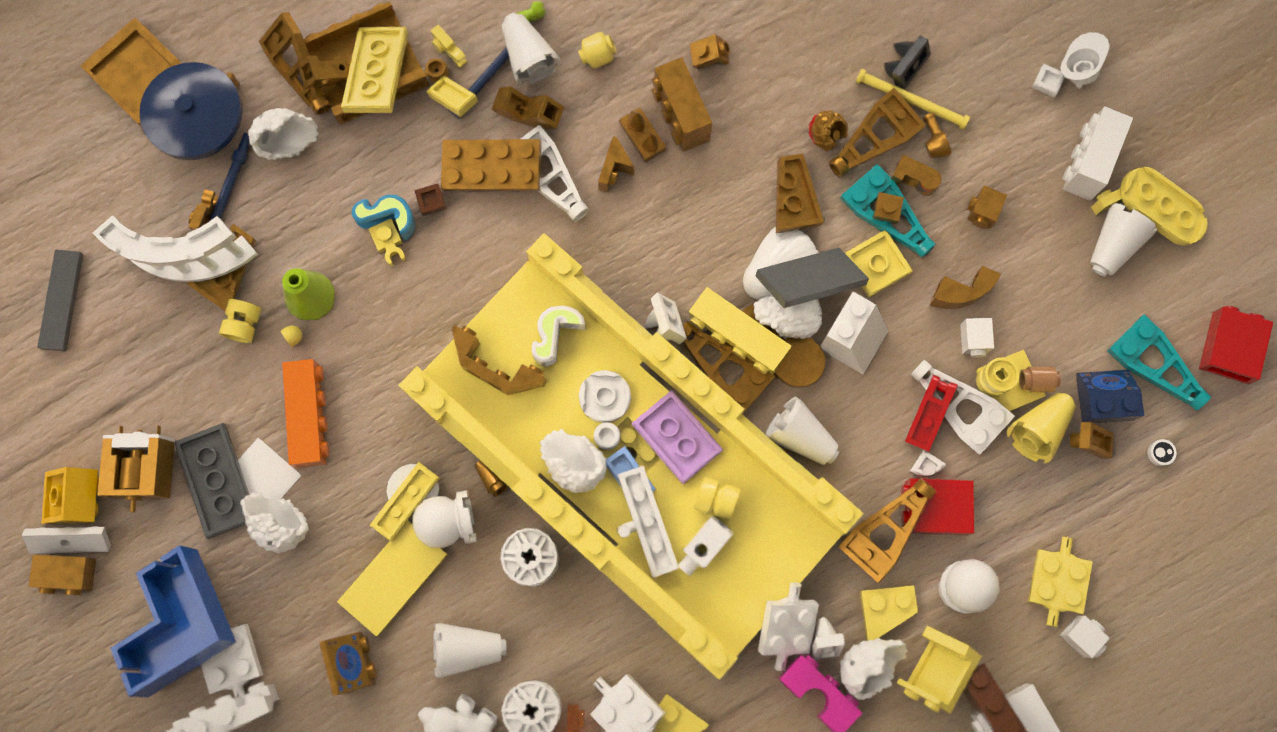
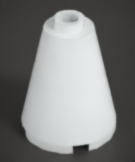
(527, 50)
(1120, 239)
(802, 433)
(464, 649)

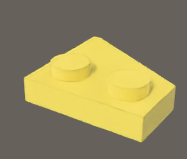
(678, 718)

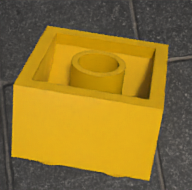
(70, 496)

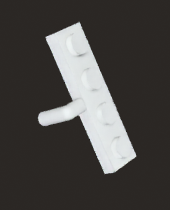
(646, 522)

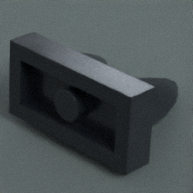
(914, 57)

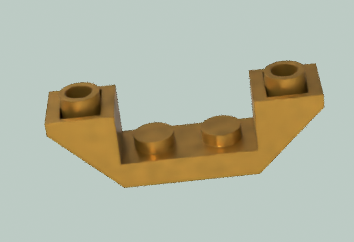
(524, 380)

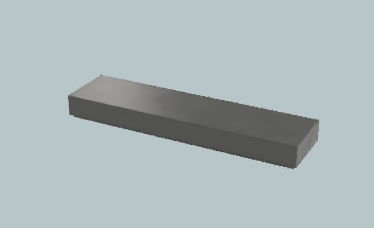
(60, 300)

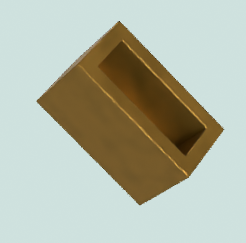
(62, 573)

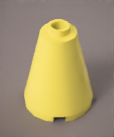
(1043, 428)

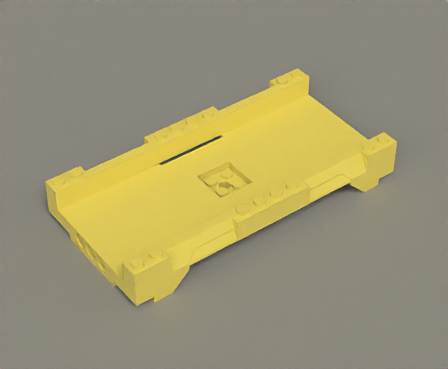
(782, 511)

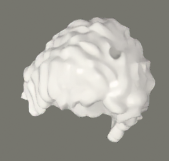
(281, 133)
(795, 321)
(573, 461)
(273, 523)
(871, 666)

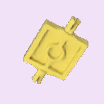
(1060, 581)

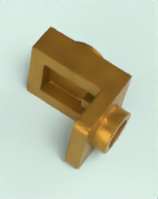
(709, 51)

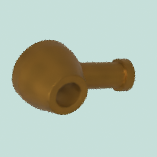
(938, 145)

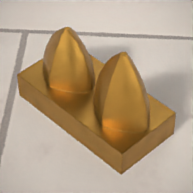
(642, 134)

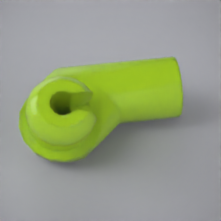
(536, 12)

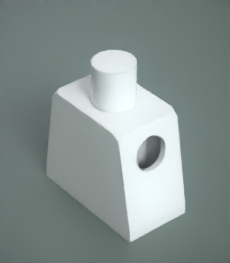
(714, 536)

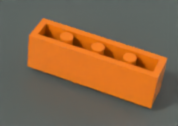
(304, 413)

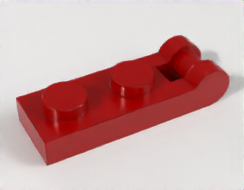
(930, 414)

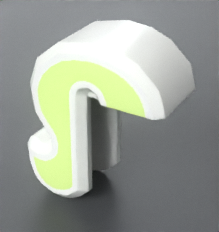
(549, 329)

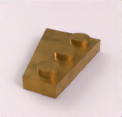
(796, 197)

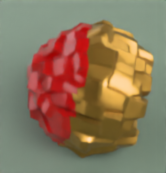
(826, 128)

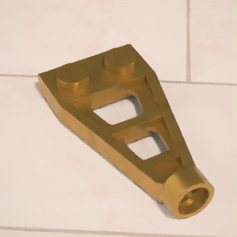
(275, 43)
(900, 118)
(748, 386)
(867, 553)

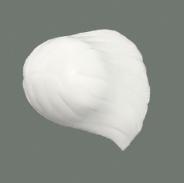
(774, 250)

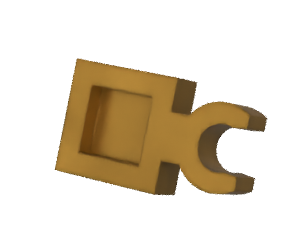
(203, 211)

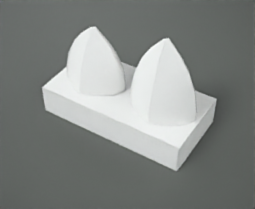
(667, 318)
(826, 642)

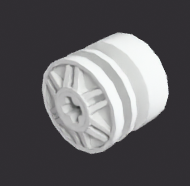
(537, 571)
(539, 695)

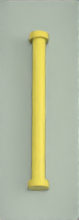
(914, 100)

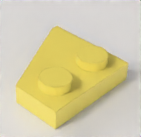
(886, 609)

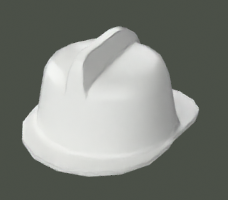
(1085, 58)

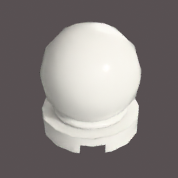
(443, 521)
(969, 586)

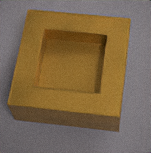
(888, 207)

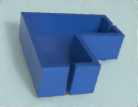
(185, 628)

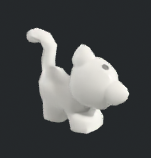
(464, 720)

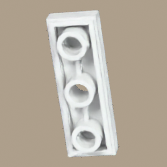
(66, 540)

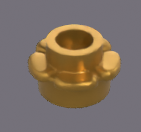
(435, 64)

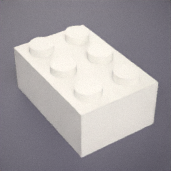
(1097, 153)

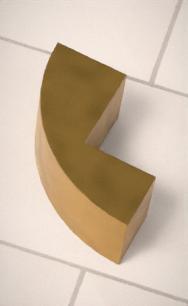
(528, 111)
(955, 295)

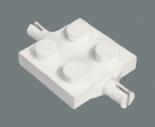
(788, 627)
(233, 665)
(626, 707)

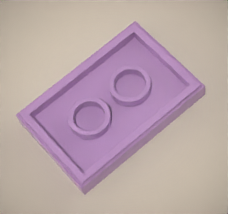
(677, 437)

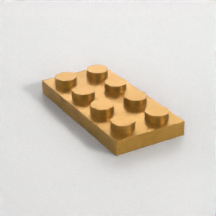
(491, 165)

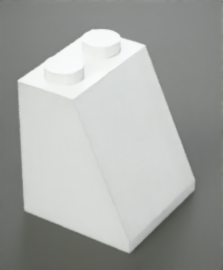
(856, 333)

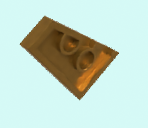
(224, 287)

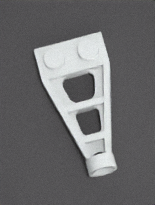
(571, 195)
(988, 423)

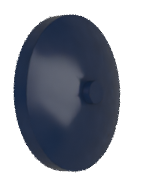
(191, 111)

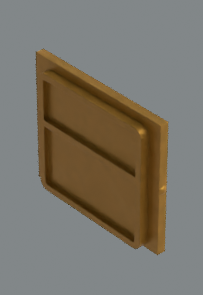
(129, 65)

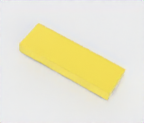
(404, 501)

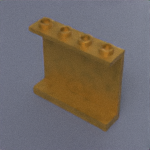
(340, 42)

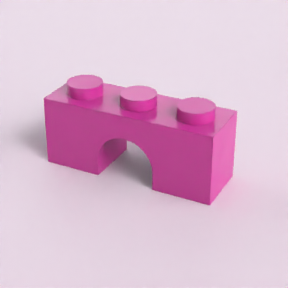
(839, 710)

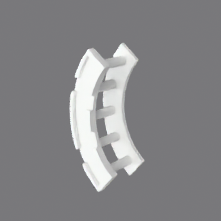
(181, 259)

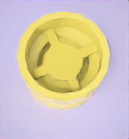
(239, 330)
(997, 377)
(717, 498)

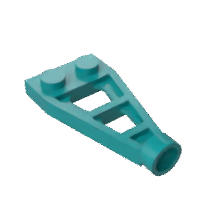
(865, 192)
(1136, 341)

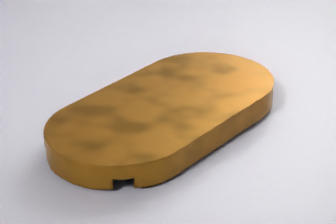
(802, 364)

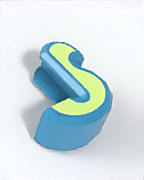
(385, 208)

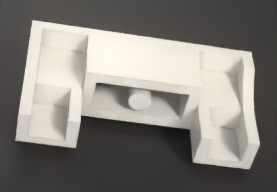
(230, 712)

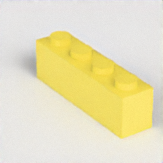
(739, 331)

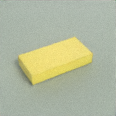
(452, 96)

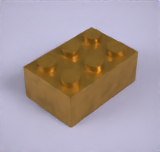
(681, 104)

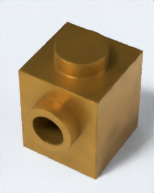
(986, 207)

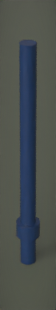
(238, 159)

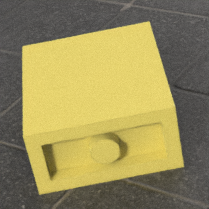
(941, 671)

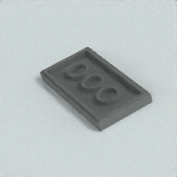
(811, 277)
(214, 479)

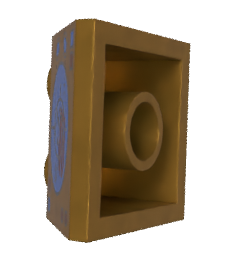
(348, 663)

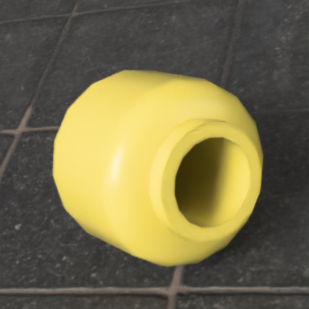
(597, 50)

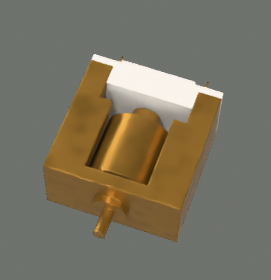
(140, 475)

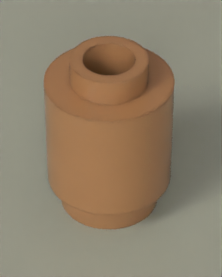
(1039, 379)

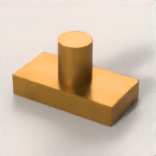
(1093, 440)

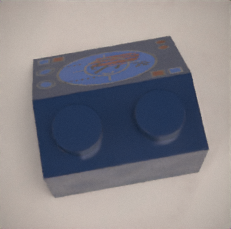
(1109, 396)

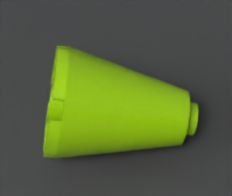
(307, 294)

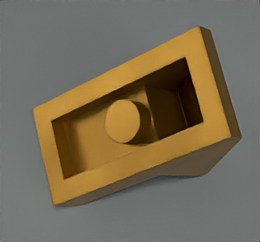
(615, 160)

